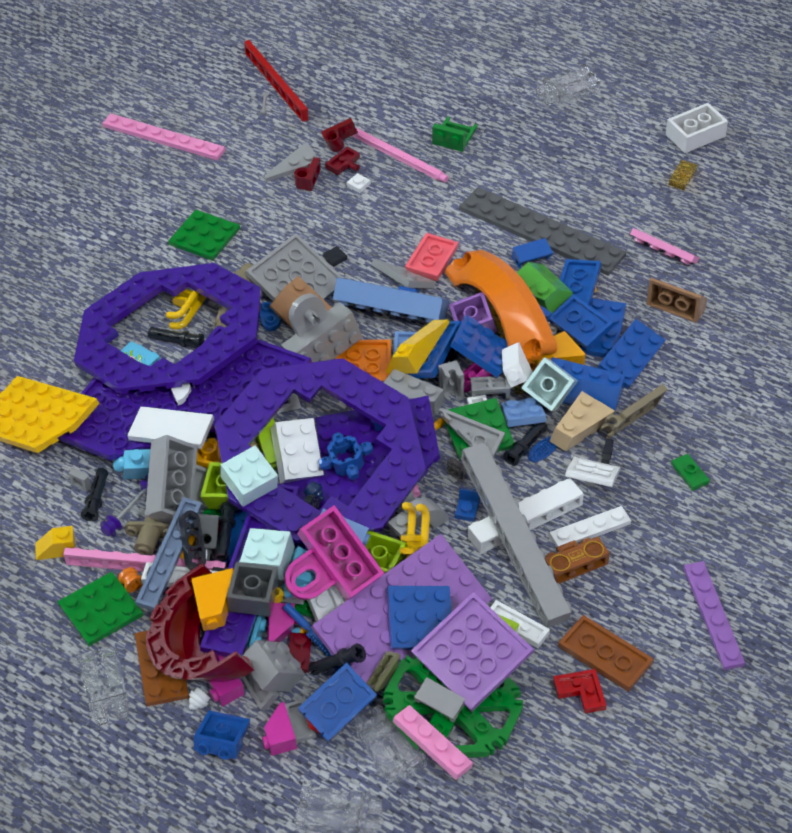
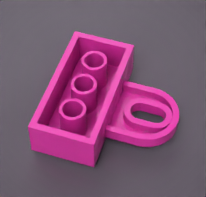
(334, 557)

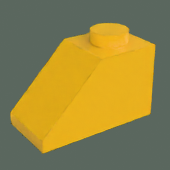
(54, 543)

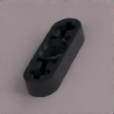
(197, 533)

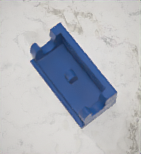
(531, 251)

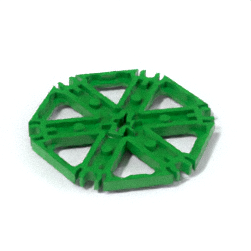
(471, 722)

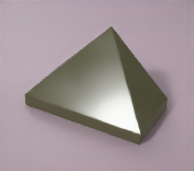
(384, 671)

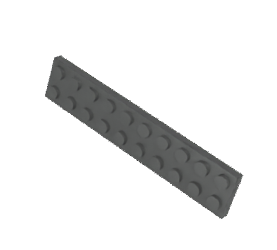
(535, 226)

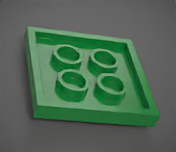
(204, 235)
(484, 412)
(100, 608)

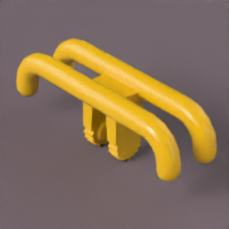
(187, 300)
(413, 540)

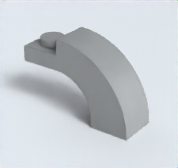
(437, 517)

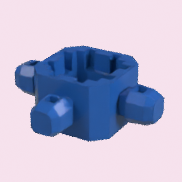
(340, 445)

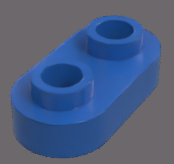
(269, 319)

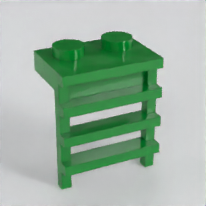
(452, 135)

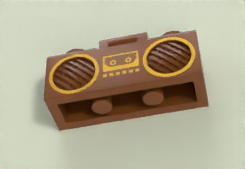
(577, 559)

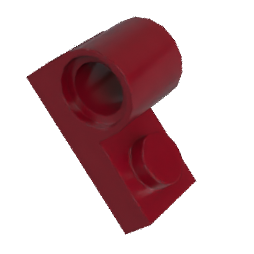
(336, 134)
(306, 177)

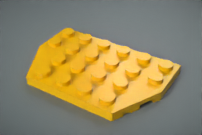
(40, 413)

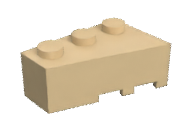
(580, 421)

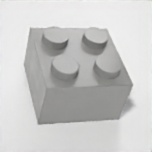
(274, 666)

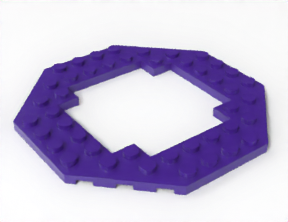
(124, 373)
(357, 389)

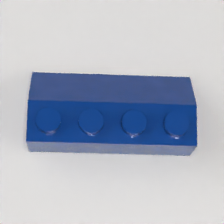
(596, 382)

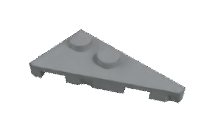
(299, 158)
(403, 276)
(473, 431)

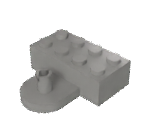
(321, 332)
(172, 477)

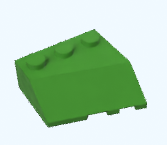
(546, 287)

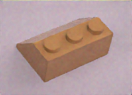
(289, 294)
(675, 300)

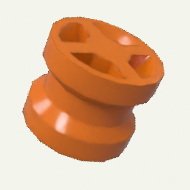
(130, 579)

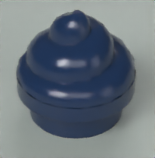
(314, 489)

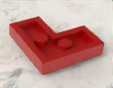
(583, 684)

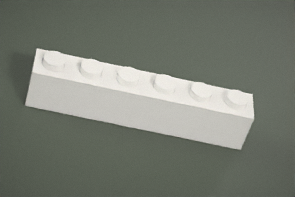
(538, 510)

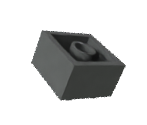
(252, 589)

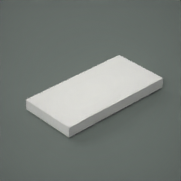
(183, 425)

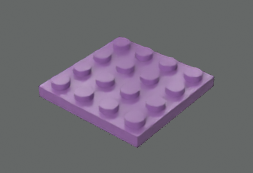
(472, 651)

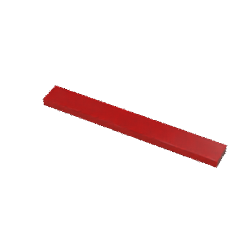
(276, 81)

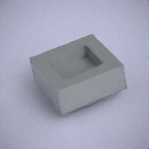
(80, 479)

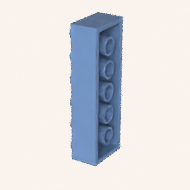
(392, 299)

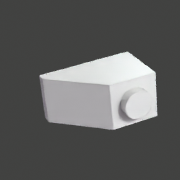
(515, 365)

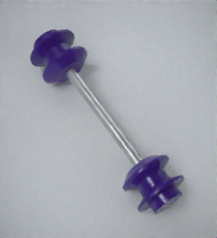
(113, 523)

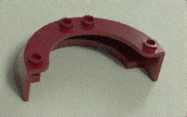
(175, 638)

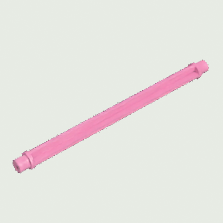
(401, 156)

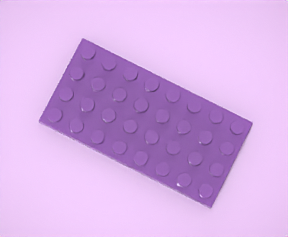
(365, 615)

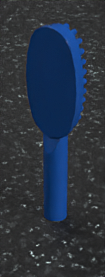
(541, 450)
(305, 625)

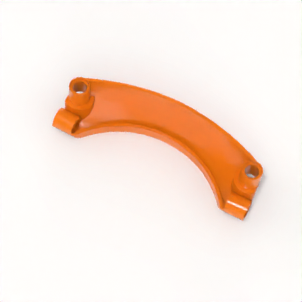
(511, 298)

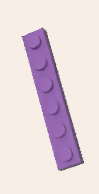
(714, 616)

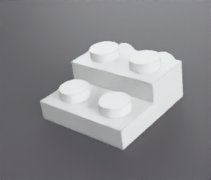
(325, 603)

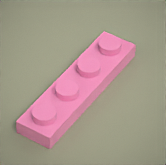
(670, 249)
(432, 742)

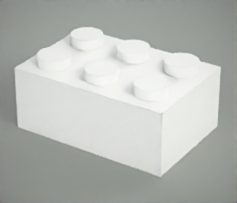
(696, 127)
(296, 450)

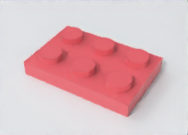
(432, 256)

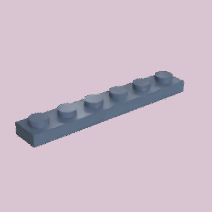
(166, 559)

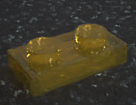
(682, 174)

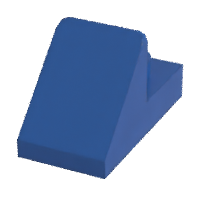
(467, 504)

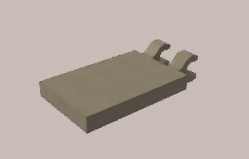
(633, 412)

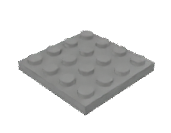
(292, 260)

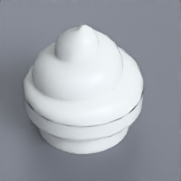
(198, 699)

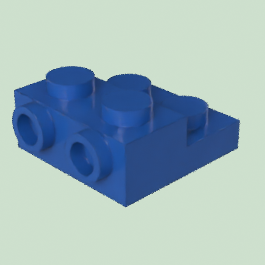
(221, 735)

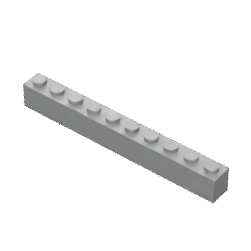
(516, 536)

